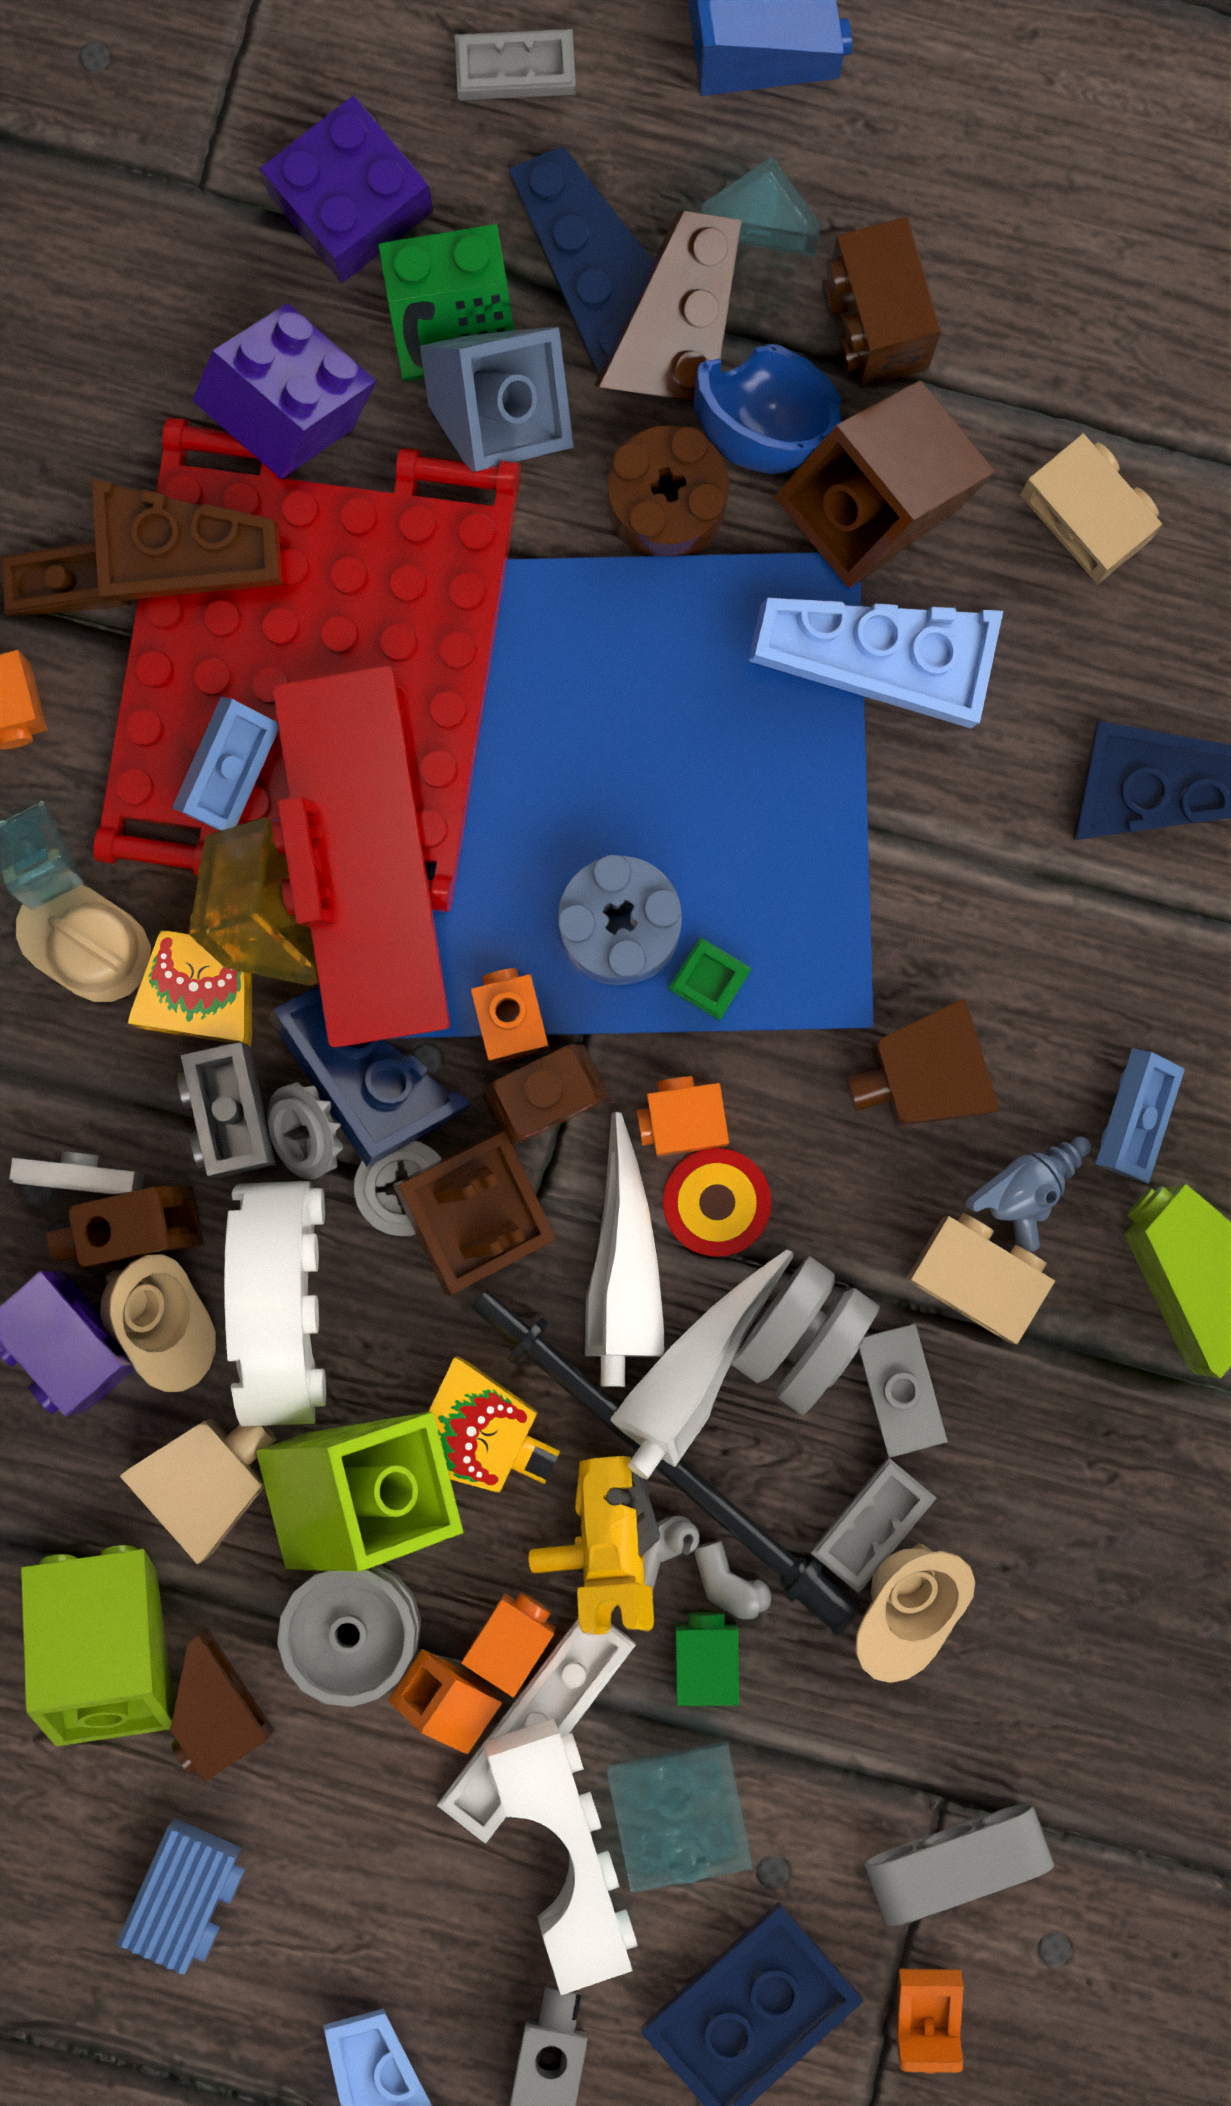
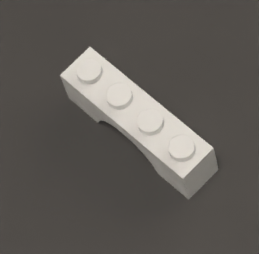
(580, 1926)

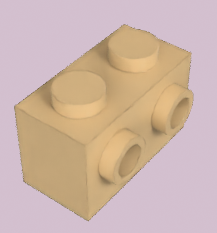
(1092, 507)
(981, 1278)

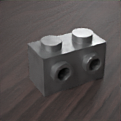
(226, 1109)

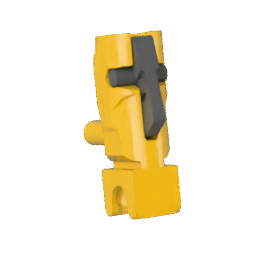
(616, 1534)

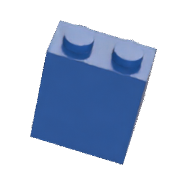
(766, 43)

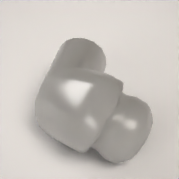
(676, 1537)
(727, 1590)

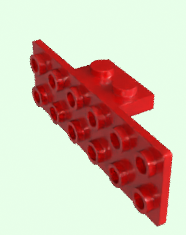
(358, 857)

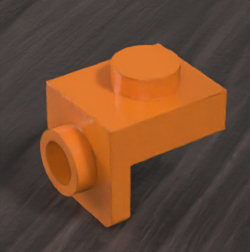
(929, 2020)

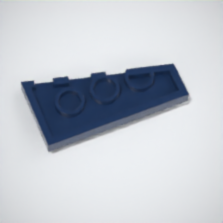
(585, 246)

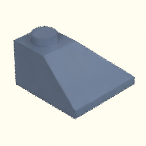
(500, 394)

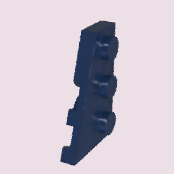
(1151, 781)
(371, 1085)

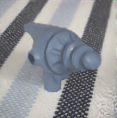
(1030, 1189)

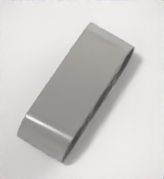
(959, 1864)

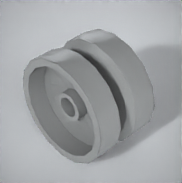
(813, 1341)
(367, 1665)

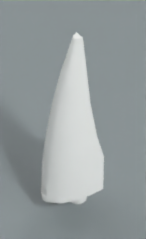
(624, 1287)
(681, 1388)

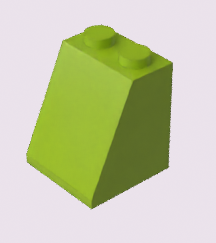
(1187, 1265)
(359, 1493)
(95, 1647)

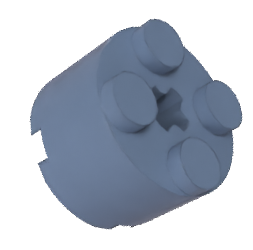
(612, 886)

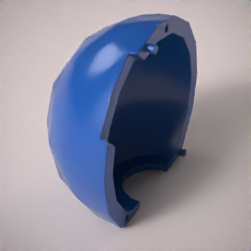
(767, 409)

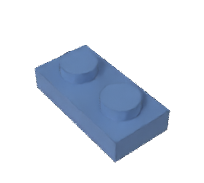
(226, 765)
(1140, 1115)

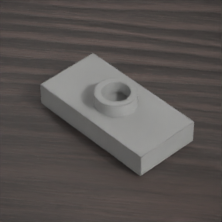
(515, 64)
(75, 1172)
(901, 1390)
(873, 1524)

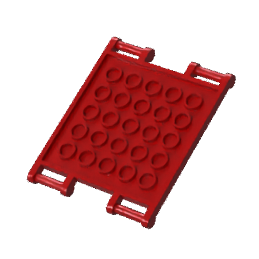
(362, 589)

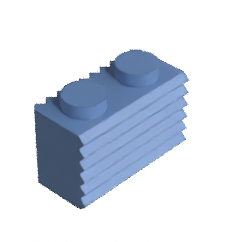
(180, 1897)

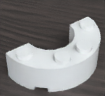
(268, 1302)

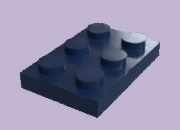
(752, 2012)

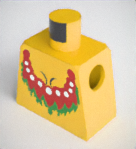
(192, 994)
(487, 1430)

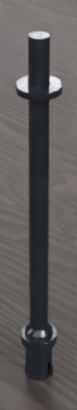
(798, 1576)

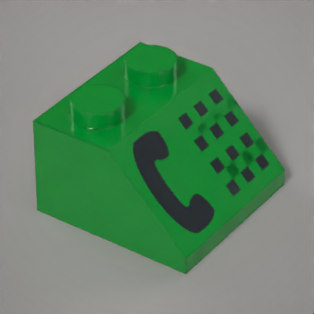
(444, 290)

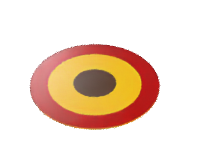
(717, 1202)

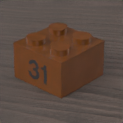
(881, 302)

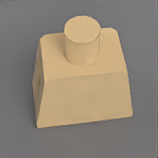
(201, 1483)

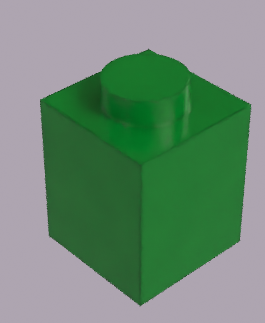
(707, 1661)

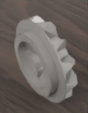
(303, 1153)
(383, 1209)

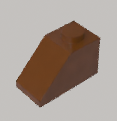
(214, 1711)

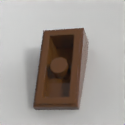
(53, 581)

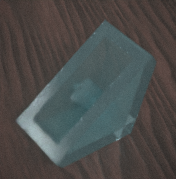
(769, 210)
(36, 858)

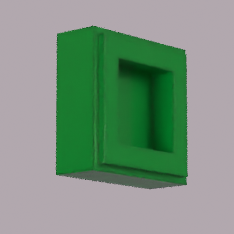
(709, 979)

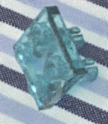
(679, 1817)

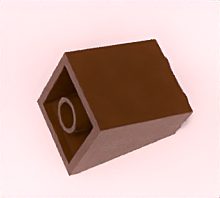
(883, 482)

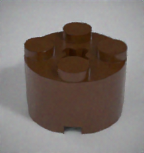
(672, 459)

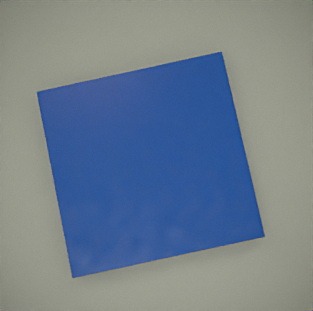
(648, 735)

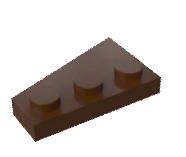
(177, 547)

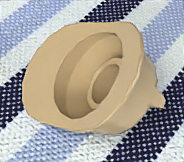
(85, 944)
(159, 1322)
(912, 1611)

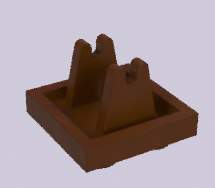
(474, 1212)

